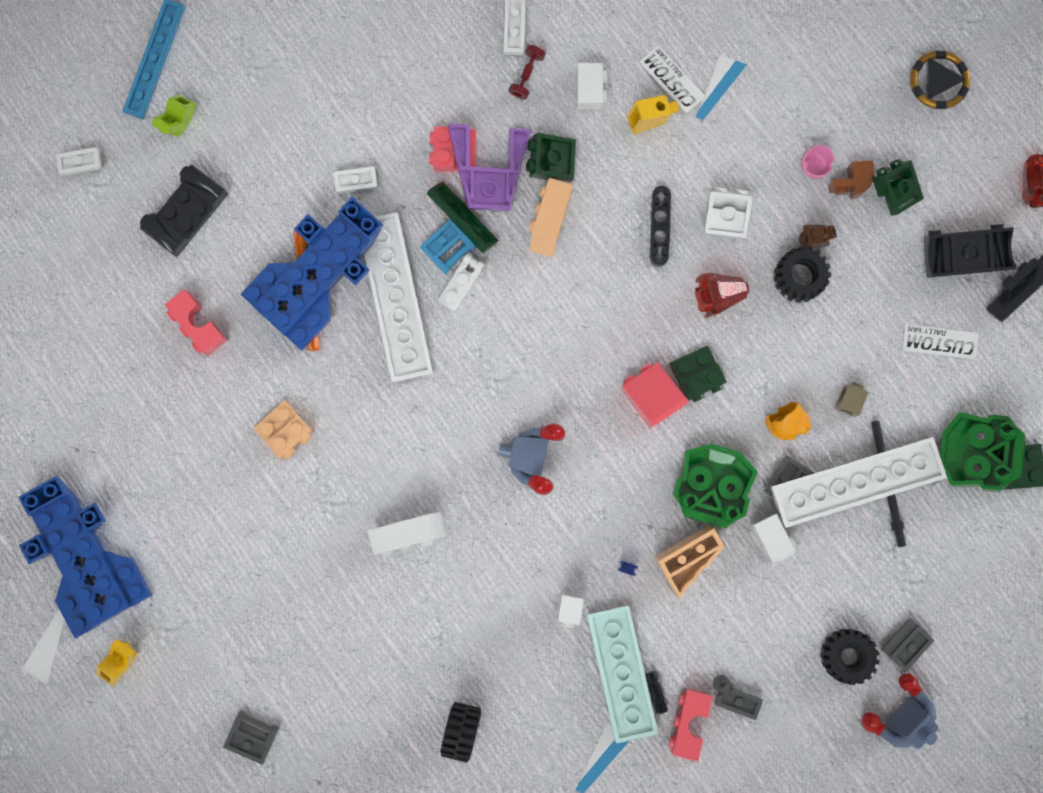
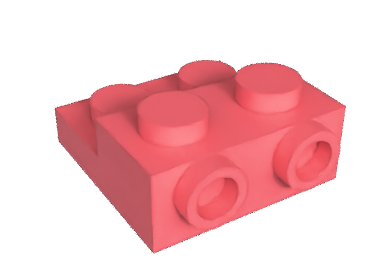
(443, 155)

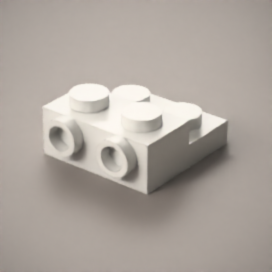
(728, 212)

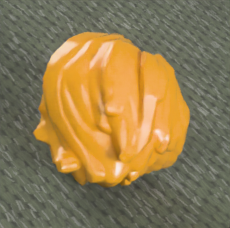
(788, 422)

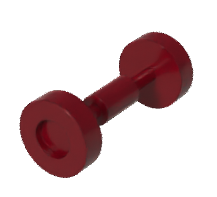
(534, 53)

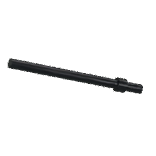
(897, 524)

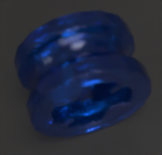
(627, 568)

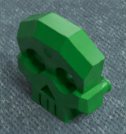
(963, 451)
(718, 468)

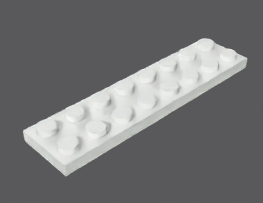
(397, 303)
(858, 482)

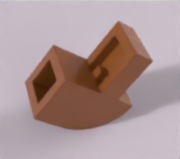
(858, 181)

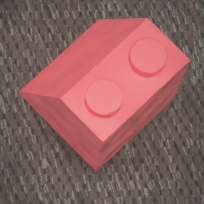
(653, 394)

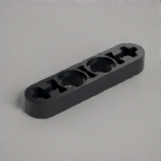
(657, 226)

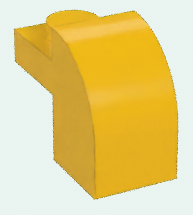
(116, 662)

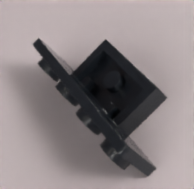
(1017, 289)

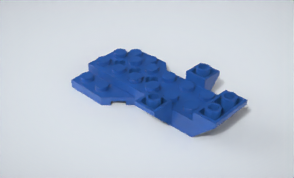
(333, 255)
(68, 535)

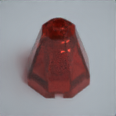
(1033, 181)
(719, 292)

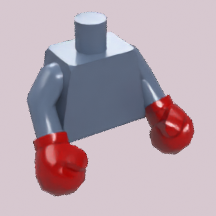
(528, 456)
(912, 723)

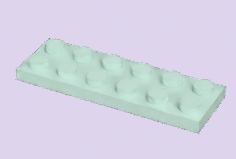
(622, 674)

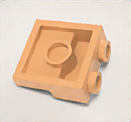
(284, 430)

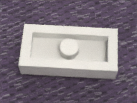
(79, 161)
(355, 180)

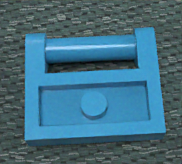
(442, 242)

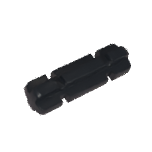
(656, 692)

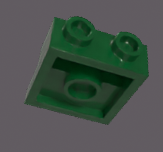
(551, 157)
(898, 185)
(698, 374)
(1032, 468)

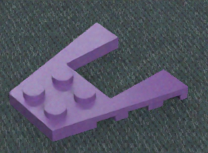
(486, 186)

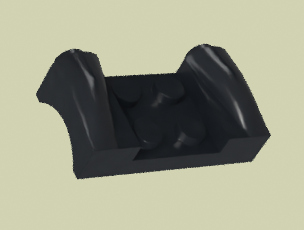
(184, 211)
(968, 251)

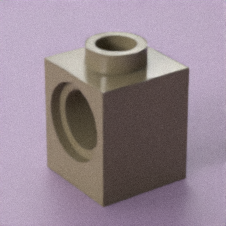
(852, 399)

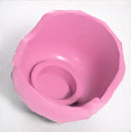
(817, 161)

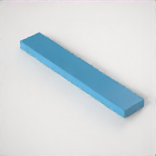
(154, 59)

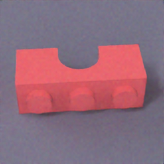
(183, 309)
(693, 704)

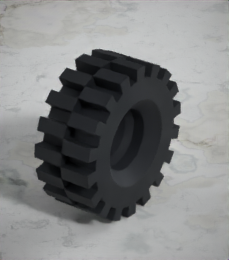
(865, 660)

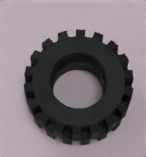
(809, 259)
(460, 732)

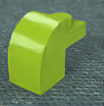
(176, 116)

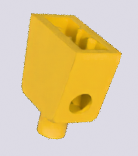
(651, 113)

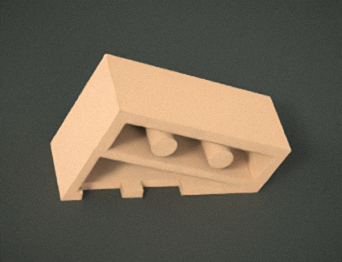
(549, 216)
(688, 558)

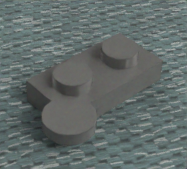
(736, 700)

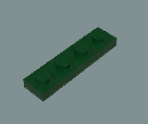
(462, 217)

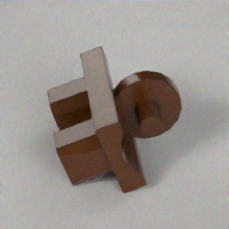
(817, 235)

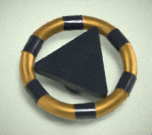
(940, 79)

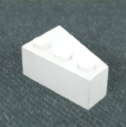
(406, 534)

